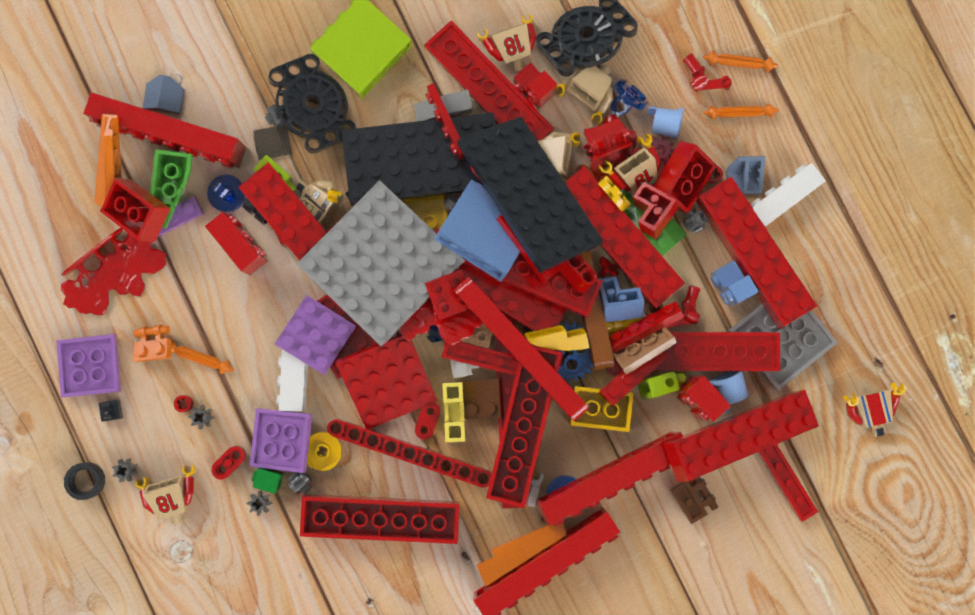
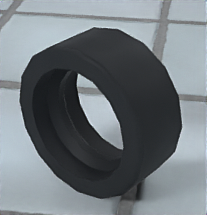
(69, 478)

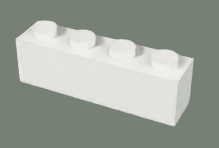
(788, 194)
(292, 383)

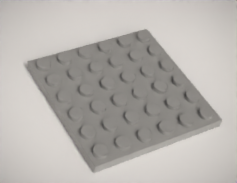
(379, 262)

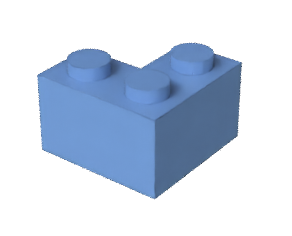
(733, 284)
(619, 303)

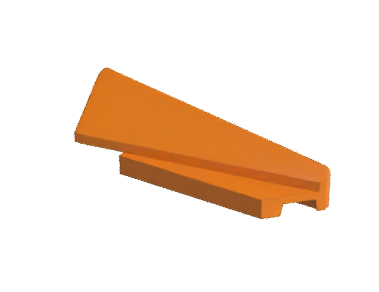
(108, 157)
(518, 551)

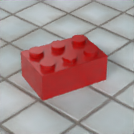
(685, 175)
(135, 210)
(237, 243)
(702, 398)

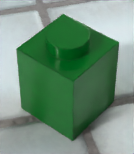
(267, 480)

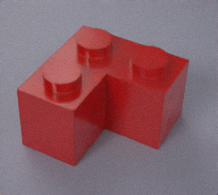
(535, 85)
(657, 207)

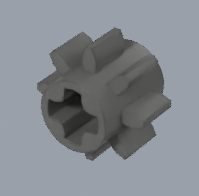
(272, 117)
(695, 221)
(196, 416)
(131, 470)
(300, 482)
(256, 507)

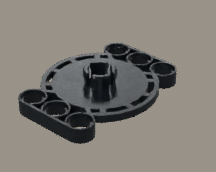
(599, 34)
(317, 88)

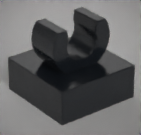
(110, 410)

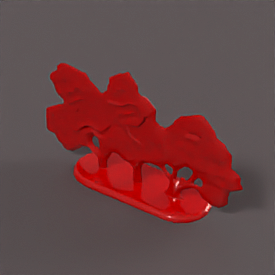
(117, 272)
(451, 329)

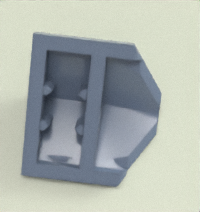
(163, 95)
(748, 173)

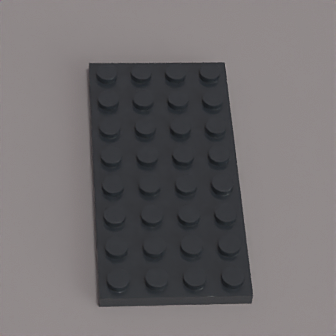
(409, 158)
(530, 193)

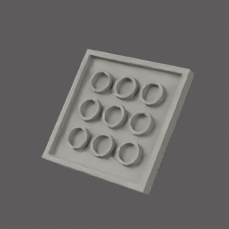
(800, 342)

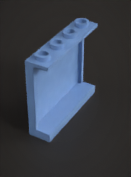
(476, 234)

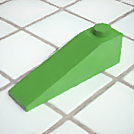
(170, 177)
(669, 236)

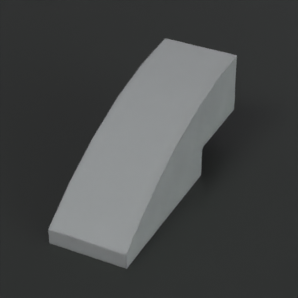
(455, 104)

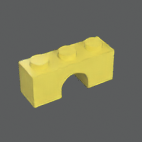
(454, 412)

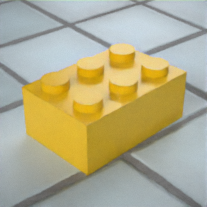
(601, 413)

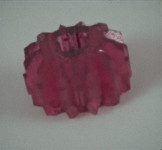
(662, 144)

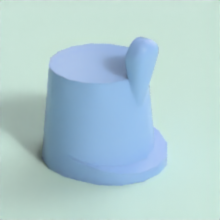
(666, 121)
(731, 386)

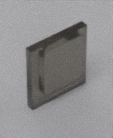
(272, 142)

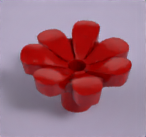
(607, 268)

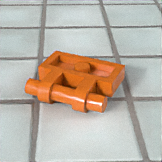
(149, 349)

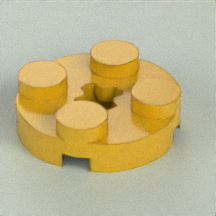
(614, 193)
(332, 456)

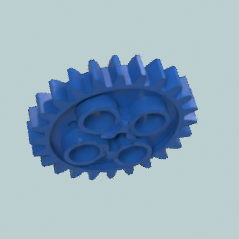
(582, 360)

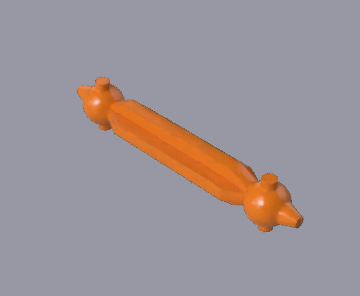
(740, 61)
(741, 111)
(201, 358)

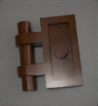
(690, 503)

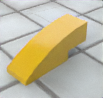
(558, 339)

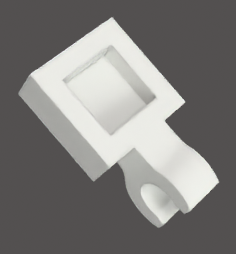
(461, 369)
(534, 491)

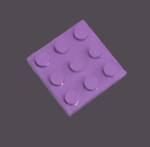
(315, 335)
(88, 365)
(281, 440)

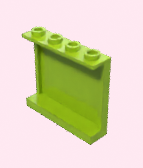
(361, 46)

